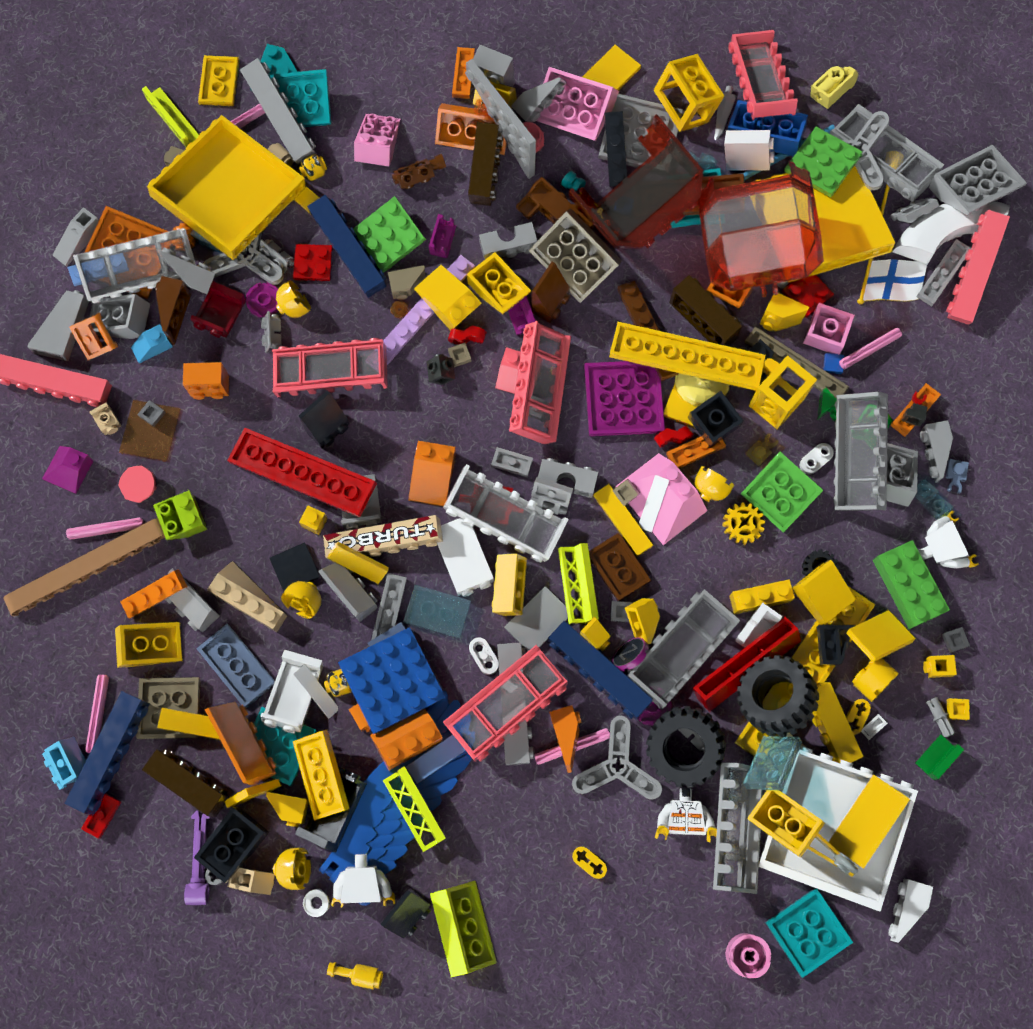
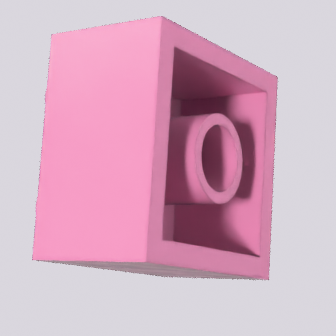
(828, 329)

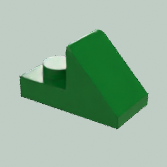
(827, 404)

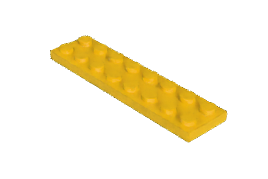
(687, 356)

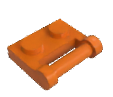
(88, 338)

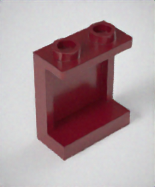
(219, 310)

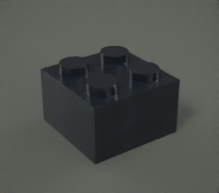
(715, 419)

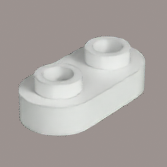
(817, 458)
(484, 656)

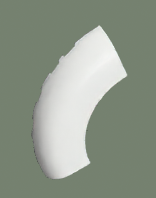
(941, 225)

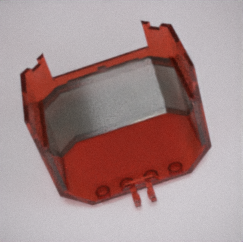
(649, 196)

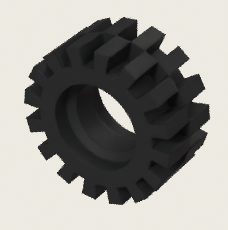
(814, 557)

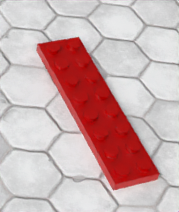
(302, 472)

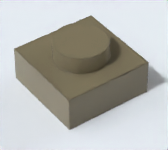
(459, 354)
(626, 492)

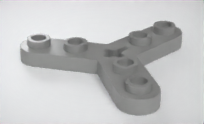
(868, 137)
(255, 261)
(629, 774)

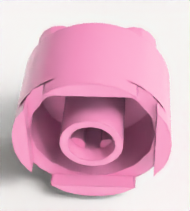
(759, 960)

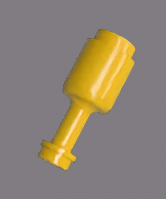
(360, 976)

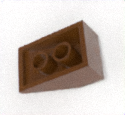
(550, 294)
(172, 304)

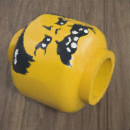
(313, 167)
(336, 684)

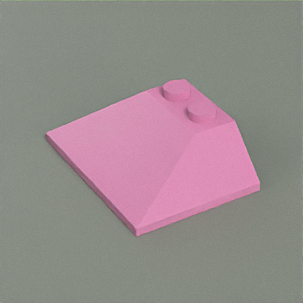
(680, 502)

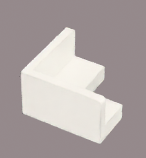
(758, 624)

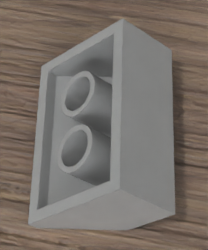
(349, 590)
(194, 607)

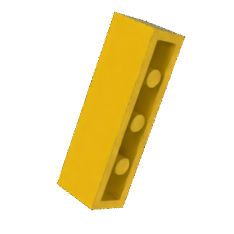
(834, 726)

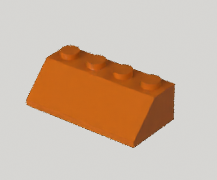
(458, 127)

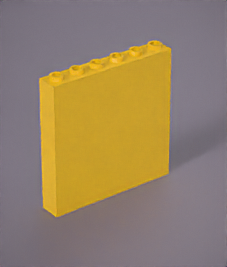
(226, 187)
(850, 225)

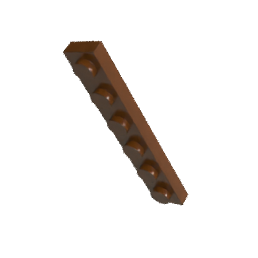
(640, 315)

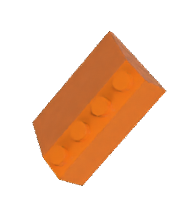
(241, 742)

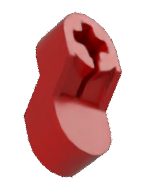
(472, 333)
(669, 435)

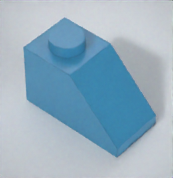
(150, 344)

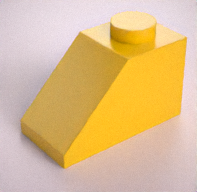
(643, 618)
(596, 635)
(289, 808)

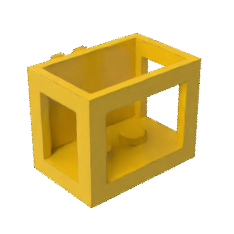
(697, 87)
(770, 404)

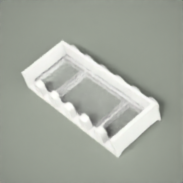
(129, 265)
(504, 515)

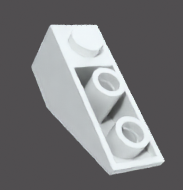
(912, 905)

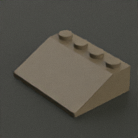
(577, 253)

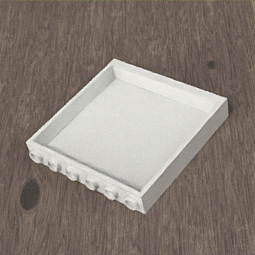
(829, 792)

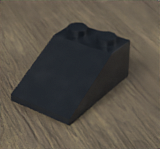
(324, 420)
(231, 844)
(406, 914)

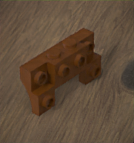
(548, 201)

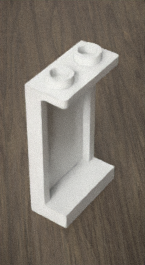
(464, 558)
(289, 699)

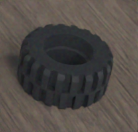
(764, 676)
(671, 768)

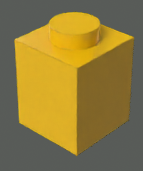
(313, 520)

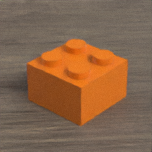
(206, 380)

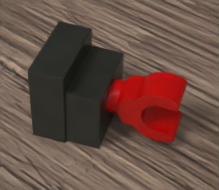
(917, 412)

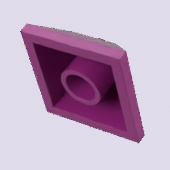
(68, 468)

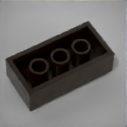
(484, 164)
(704, 312)
(185, 783)

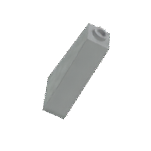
(54, 336)

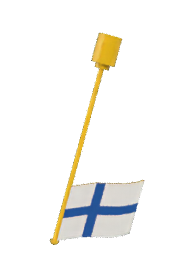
(892, 278)

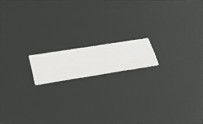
(653, 503)
(316, 691)

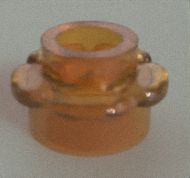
(480, 107)
(394, 309)

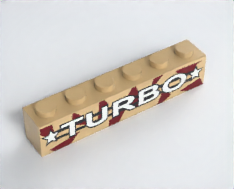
(389, 536)

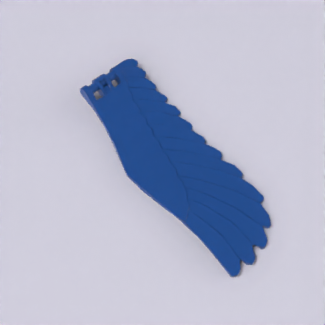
(377, 822)

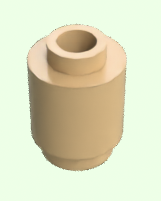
(280, 152)

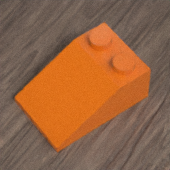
(432, 473)

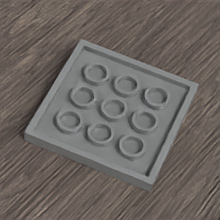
(636, 119)

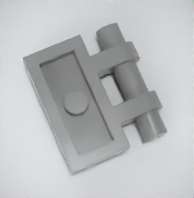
(915, 209)
(553, 493)

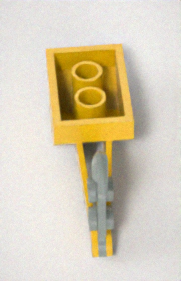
(794, 827)

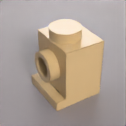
(103, 412)

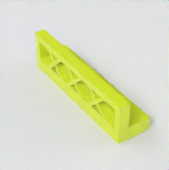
(171, 115)
(582, 584)
(422, 808)

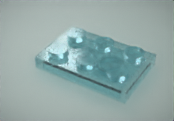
(437, 611)
(772, 763)

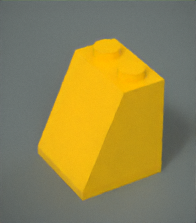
(824, 593)

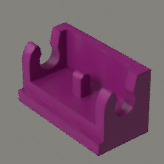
(442, 237)
(521, 315)

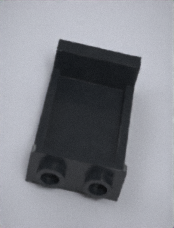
(329, 831)

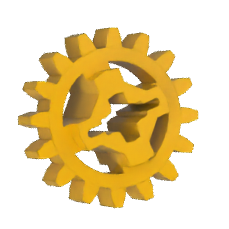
(749, 528)

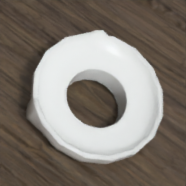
(307, 903)

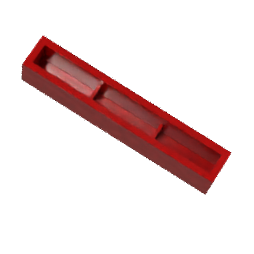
(726, 678)

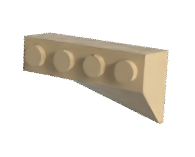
(243, 594)

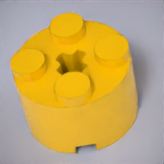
(874, 678)

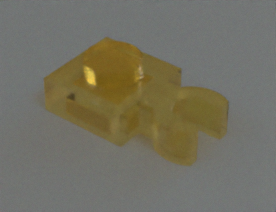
(760, 451)

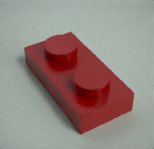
(97, 823)

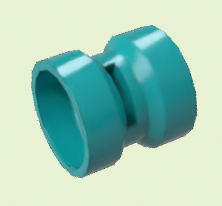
(572, 181)

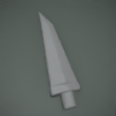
(724, 111)

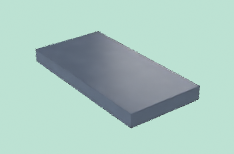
(236, 665)

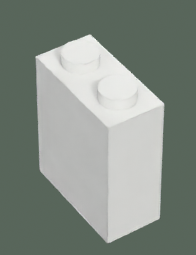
(749, 150)

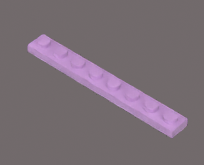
(420, 314)

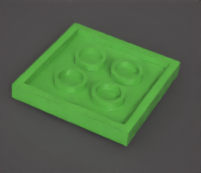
(826, 159)
(389, 234)
(781, 491)

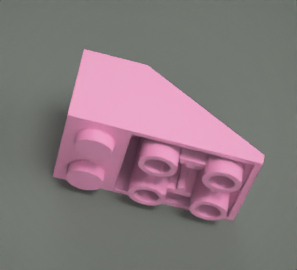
(376, 140)

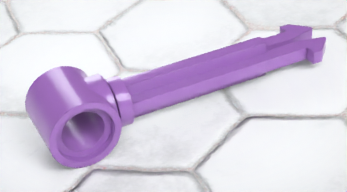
(197, 891)

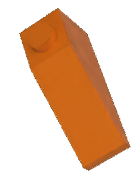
(567, 731)

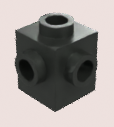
(440, 369)

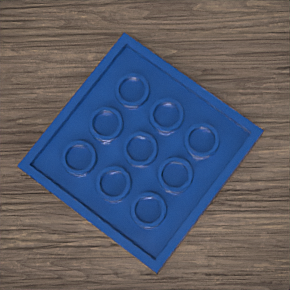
(391, 680)

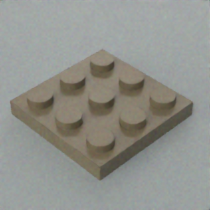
(168, 693)

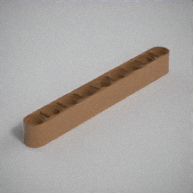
(83, 567)

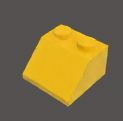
(783, 313)

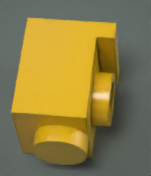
(946, 664)

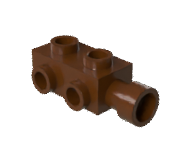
(418, 174)

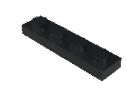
(615, 147)

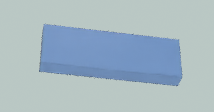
(435, 759)

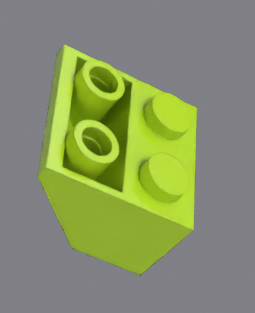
(180, 516)

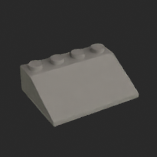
(976, 181)

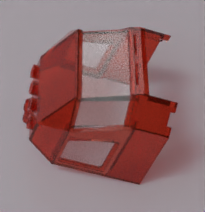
(761, 231)

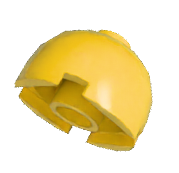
(291, 300)
(712, 485)
(302, 597)
(292, 869)

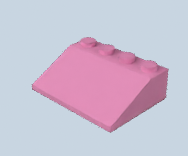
(579, 105)

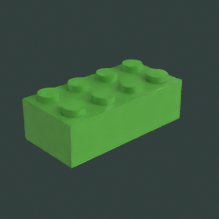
(910, 584)

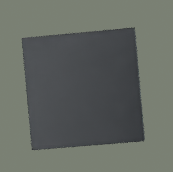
(294, 566)

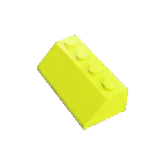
(463, 929)

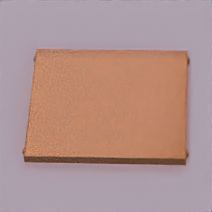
(149, 441)

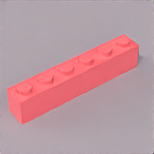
(978, 266)
(53, 380)

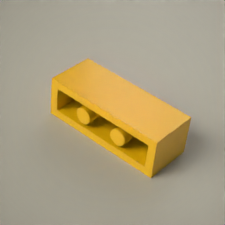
(509, 585)
(769, 594)

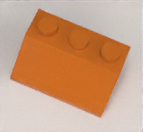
(406, 739)

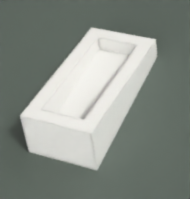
(874, 726)

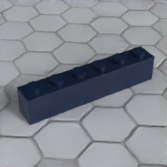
(346, 245)
(599, 670)
(107, 753)

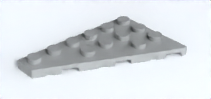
(517, 136)

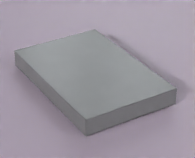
(538, 620)

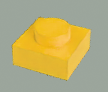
(958, 709)

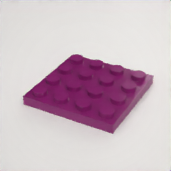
(623, 399)

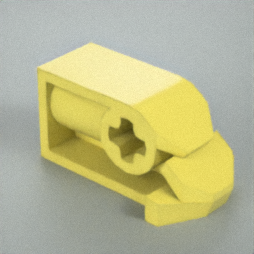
(833, 85)

